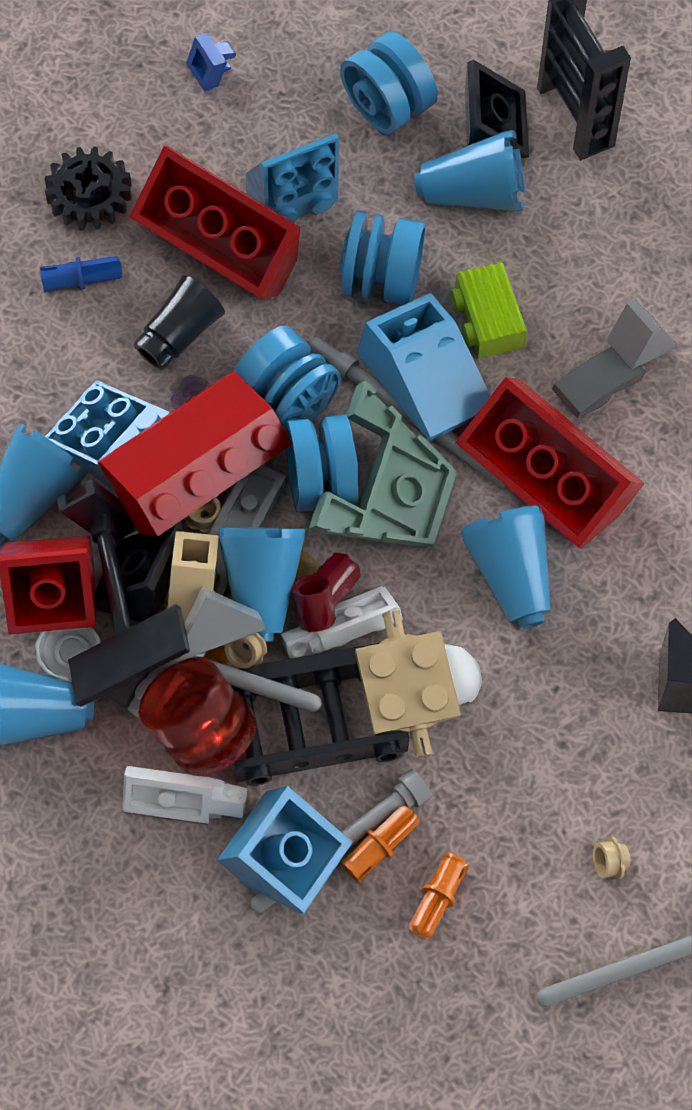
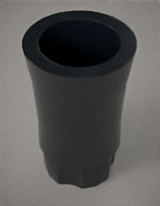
(178, 322)

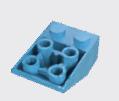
(298, 180)
(424, 365)
(100, 424)

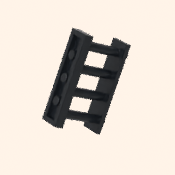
(584, 75)
(326, 672)

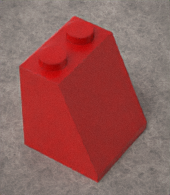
(48, 584)

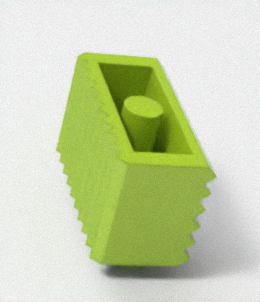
(489, 310)

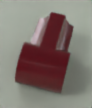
(320, 593)

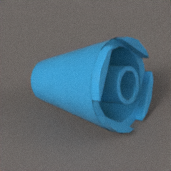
(475, 176)
(31, 480)
(513, 562)
(262, 570)
(37, 706)

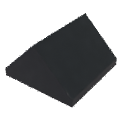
(494, 107)
(145, 573)
(675, 670)

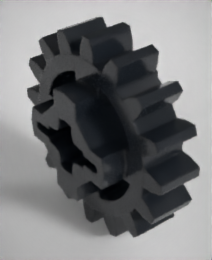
(101, 197)

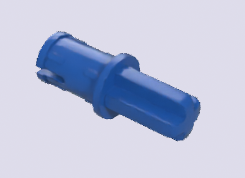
(80, 273)

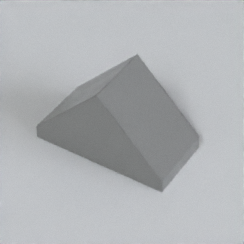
(639, 336)
(218, 621)

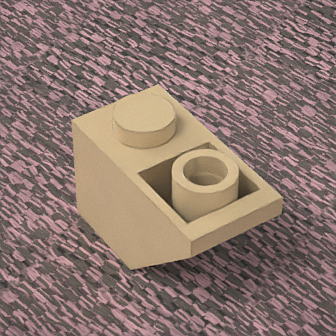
(192, 568)

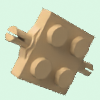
(407, 683)

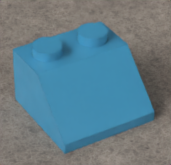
(285, 849)

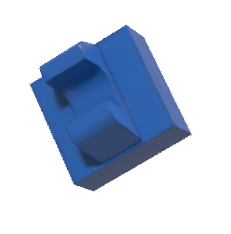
(209, 61)

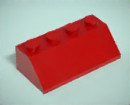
(218, 224)
(193, 454)
(549, 462)

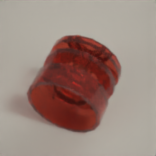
(197, 716)

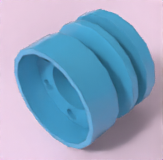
(382, 258)
(288, 375)

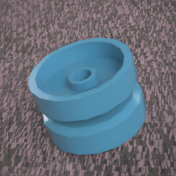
(389, 82)
(326, 462)

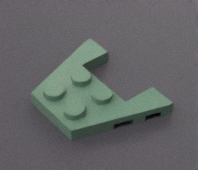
(404, 488)

